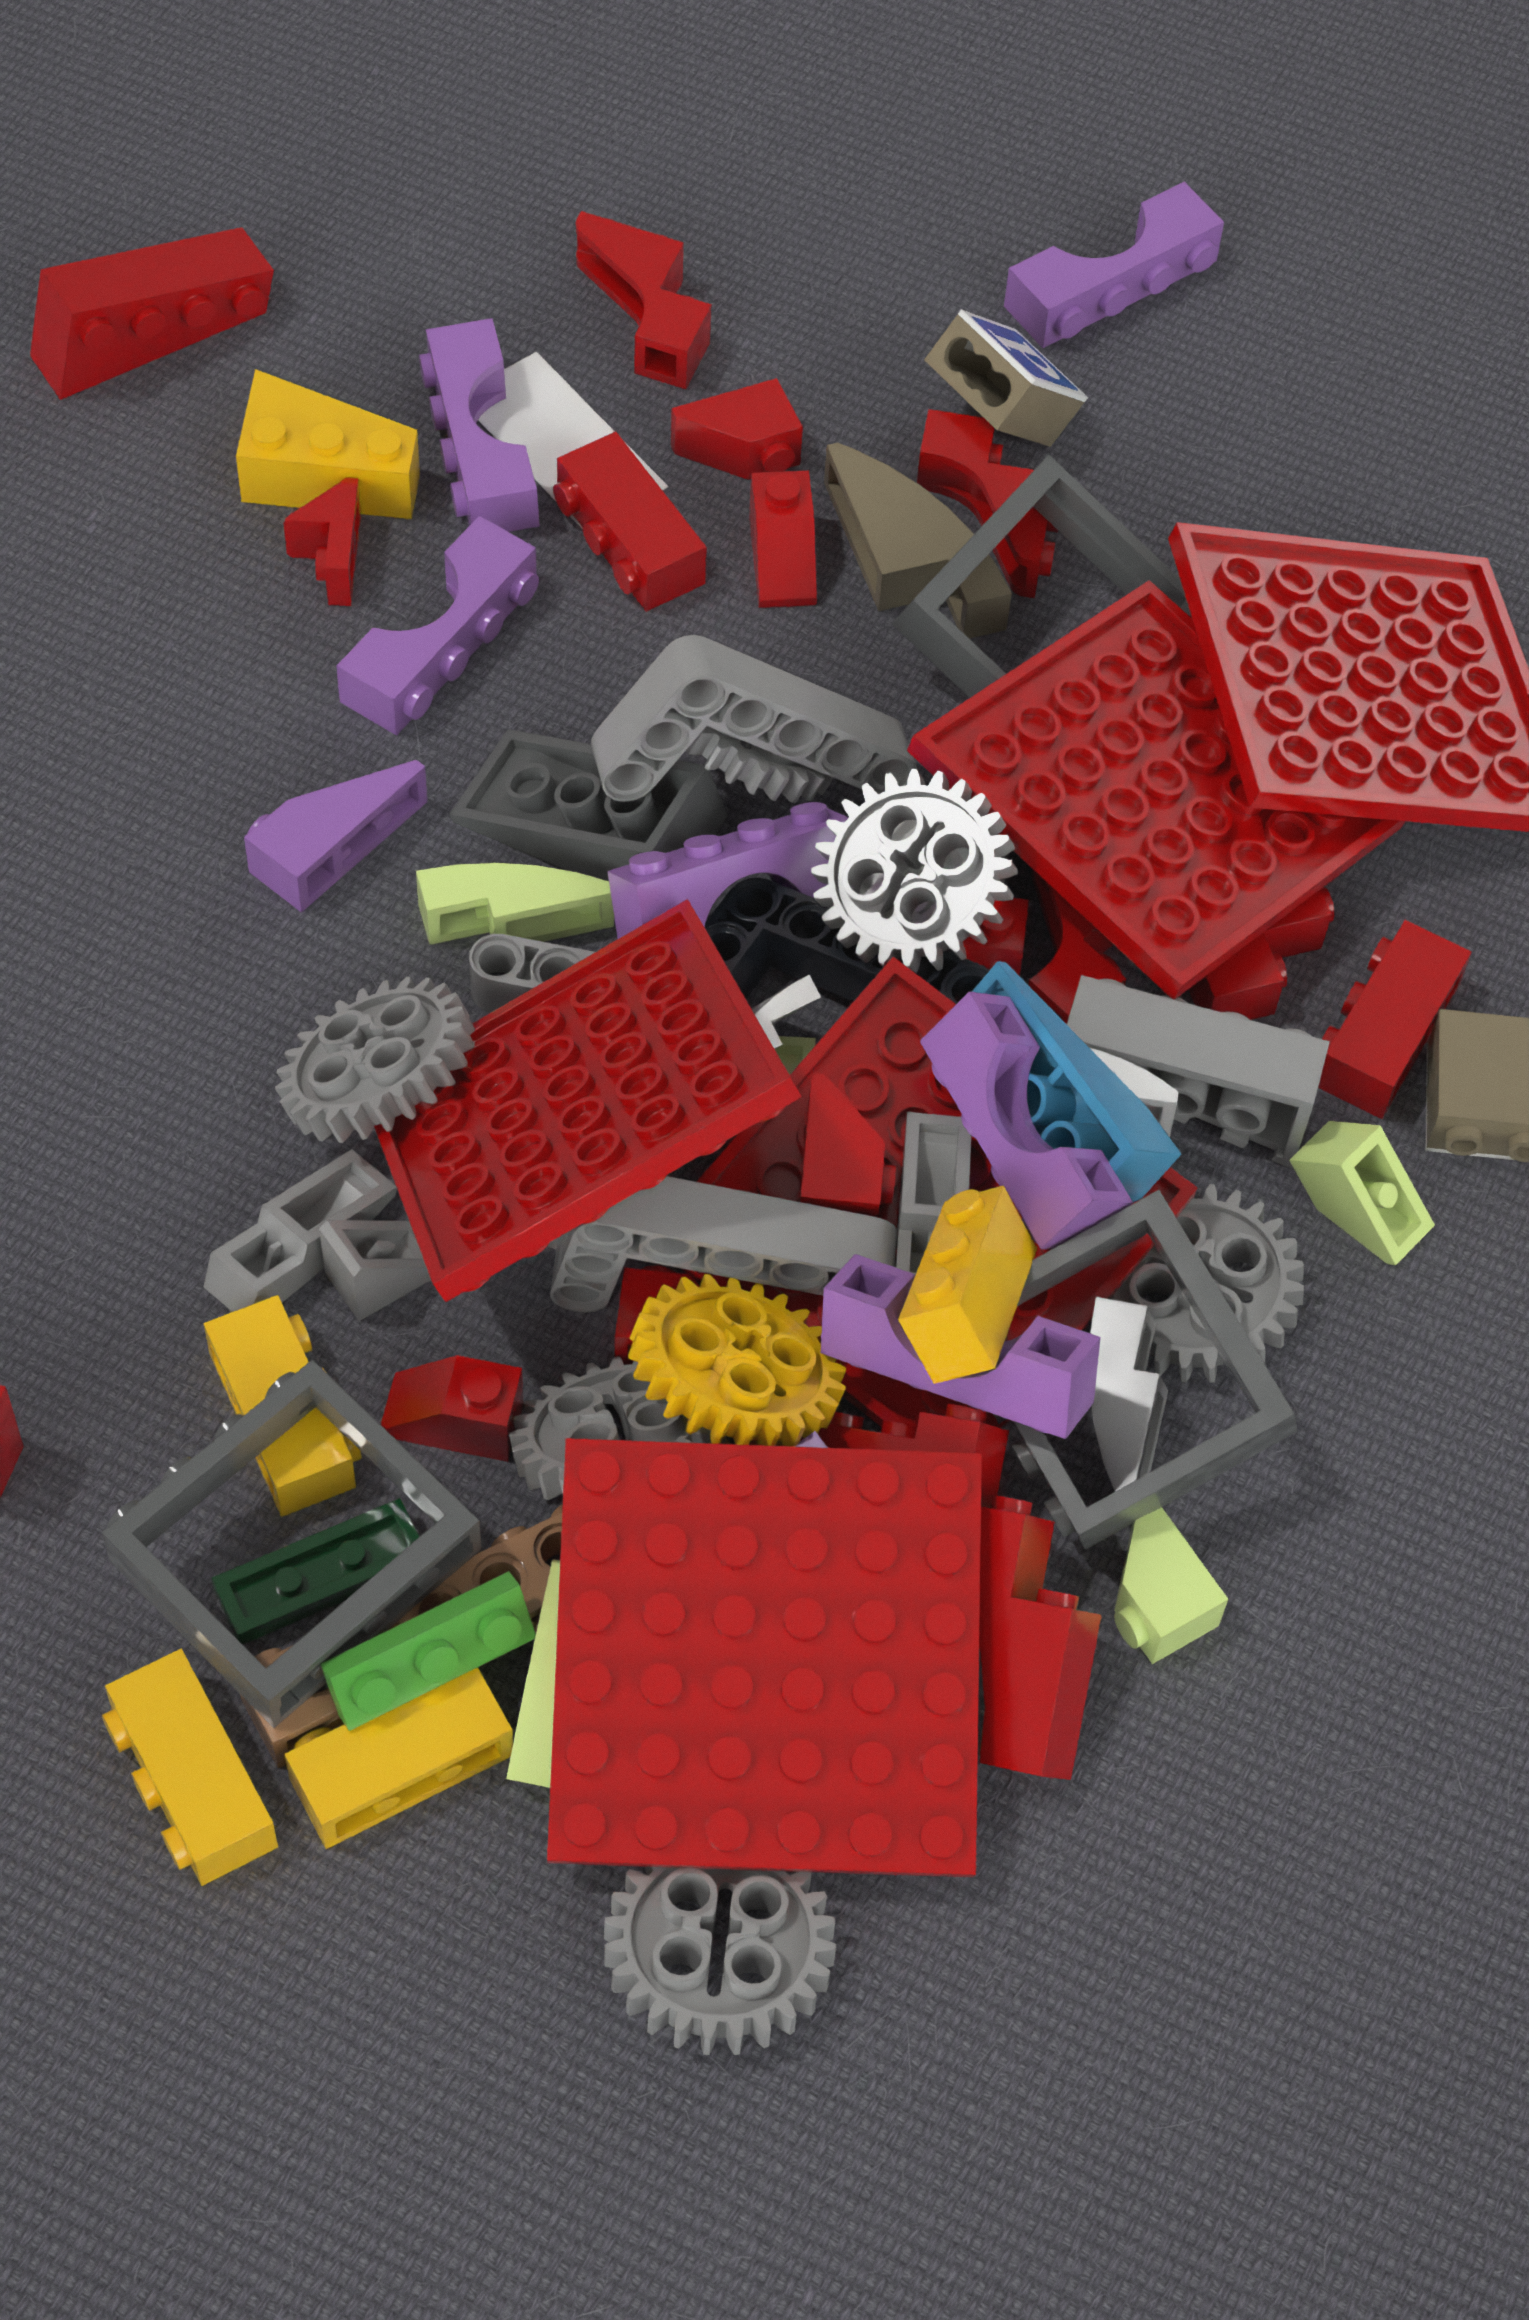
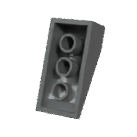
(551, 804)

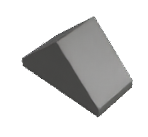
(371, 1262)

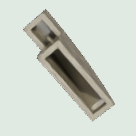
(906, 539)

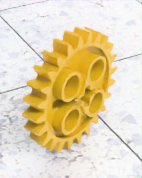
(735, 1363)

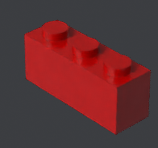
(630, 521)
(1391, 1017)

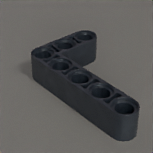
(784, 929)

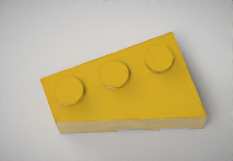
(307, 442)

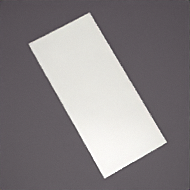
(546, 418)

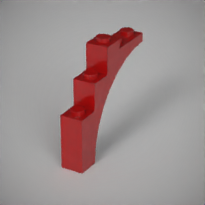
(1030, 1638)

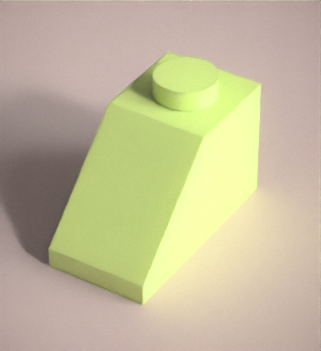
(1363, 1188)
(1164, 1590)

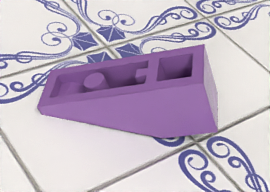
(328, 831)

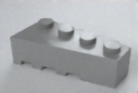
(1226, 1068)

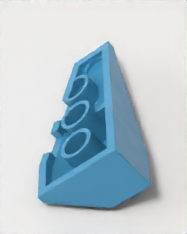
(1079, 1098)

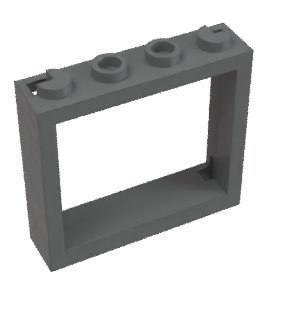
(1075, 516)
(1266, 1427)
(364, 1615)

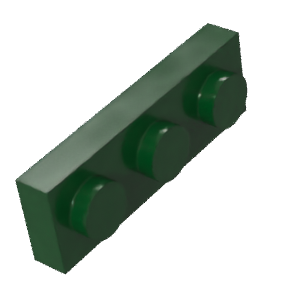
(312, 1571)

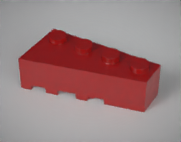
(142, 305)

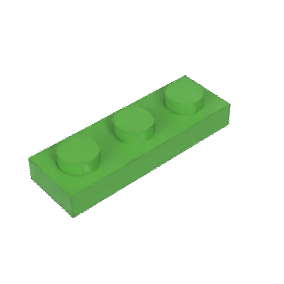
(428, 1651)

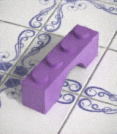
(1063, 293)
(468, 379)
(397, 673)
(711, 863)
(985, 1061)
(1039, 1378)

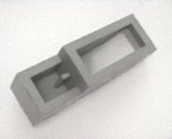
(932, 1172)
(285, 1244)
(1126, 1397)

